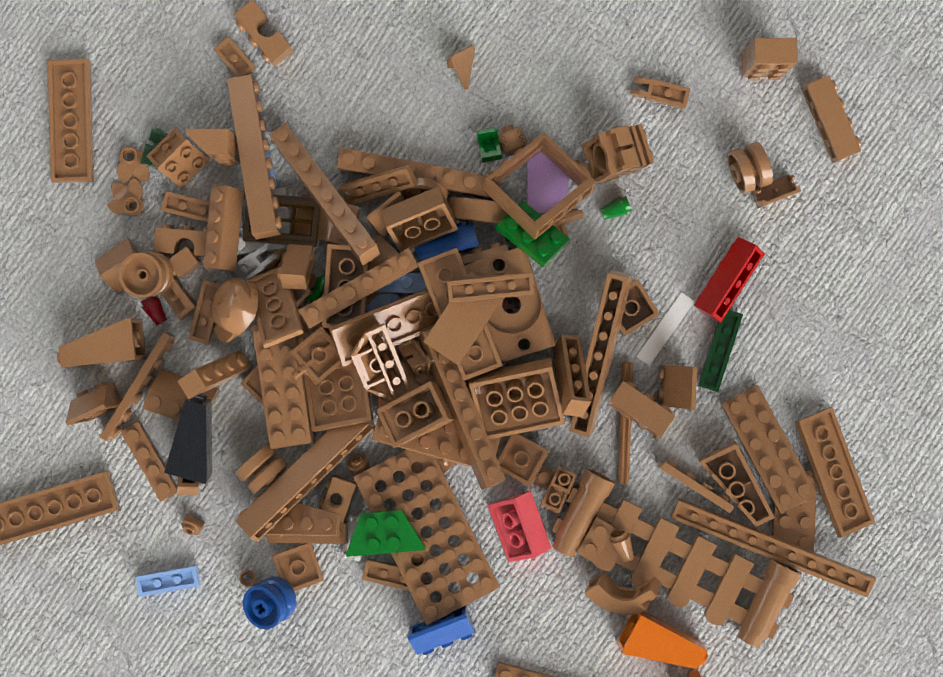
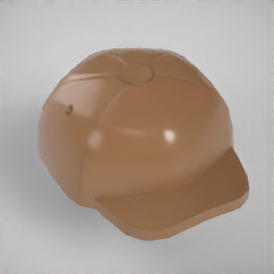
(234, 308)

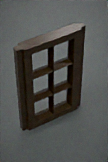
(290, 238)

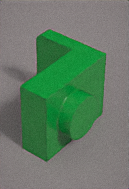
(489, 144)

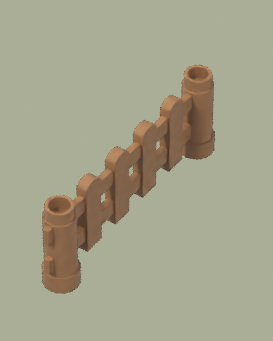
(770, 592)

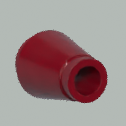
(154, 309)

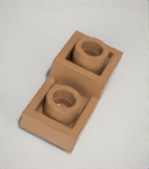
(558, 489)

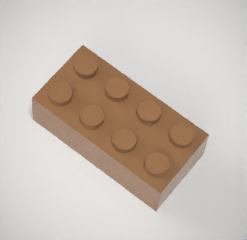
(340, 269)

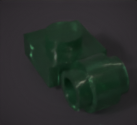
(156, 137)

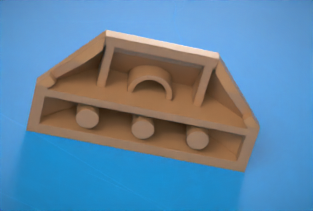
(379, 364)

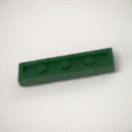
(720, 351)

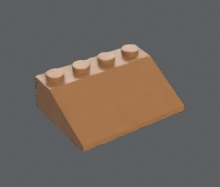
(517, 398)

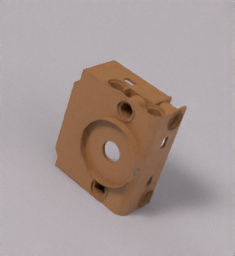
(528, 322)

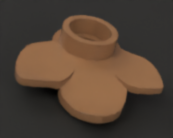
(132, 168)
(125, 196)

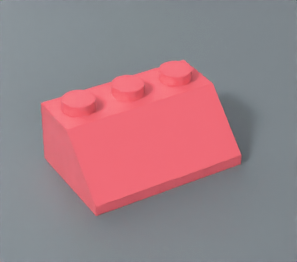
(519, 527)

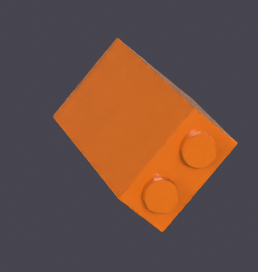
(659, 641)

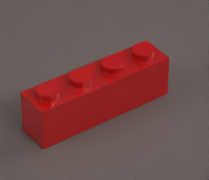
(729, 279)

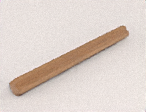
(625, 431)

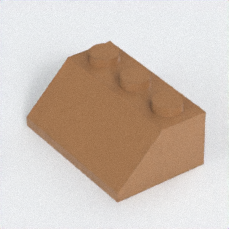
(218, 144)
(167, 396)

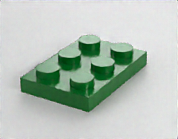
(540, 249)

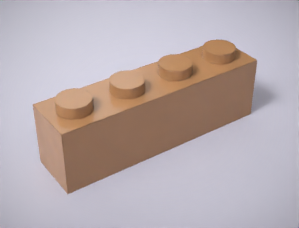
(831, 119)
(223, 228)
(214, 374)
(571, 375)

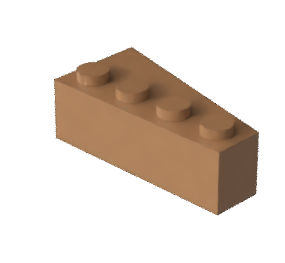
(735, 477)

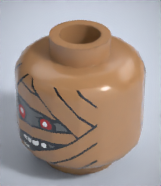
(511, 139)

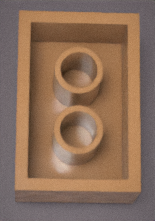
(769, 58)
(419, 219)

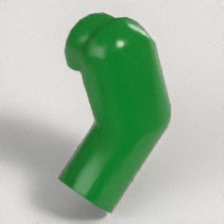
(318, 289)

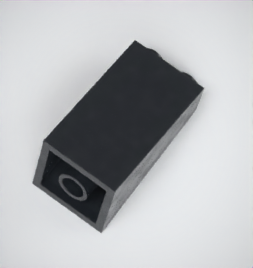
(192, 443)

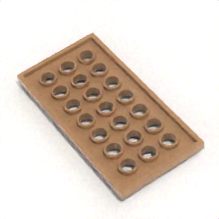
(459, 526)

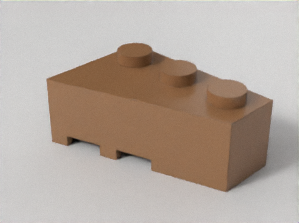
(642, 409)

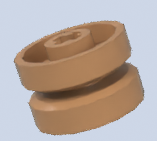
(750, 167)
(146, 274)
(261, 469)

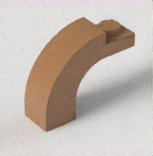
(476, 210)
(620, 599)

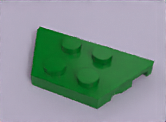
(384, 533)

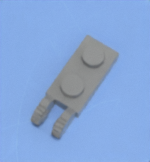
(251, 264)

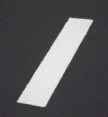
(665, 328)

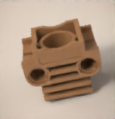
(618, 153)

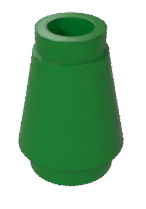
(616, 208)

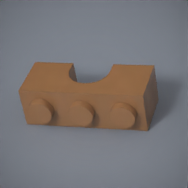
(252, 19)
(168, 240)

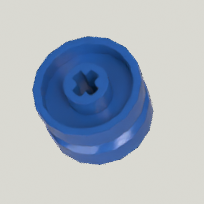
(269, 602)

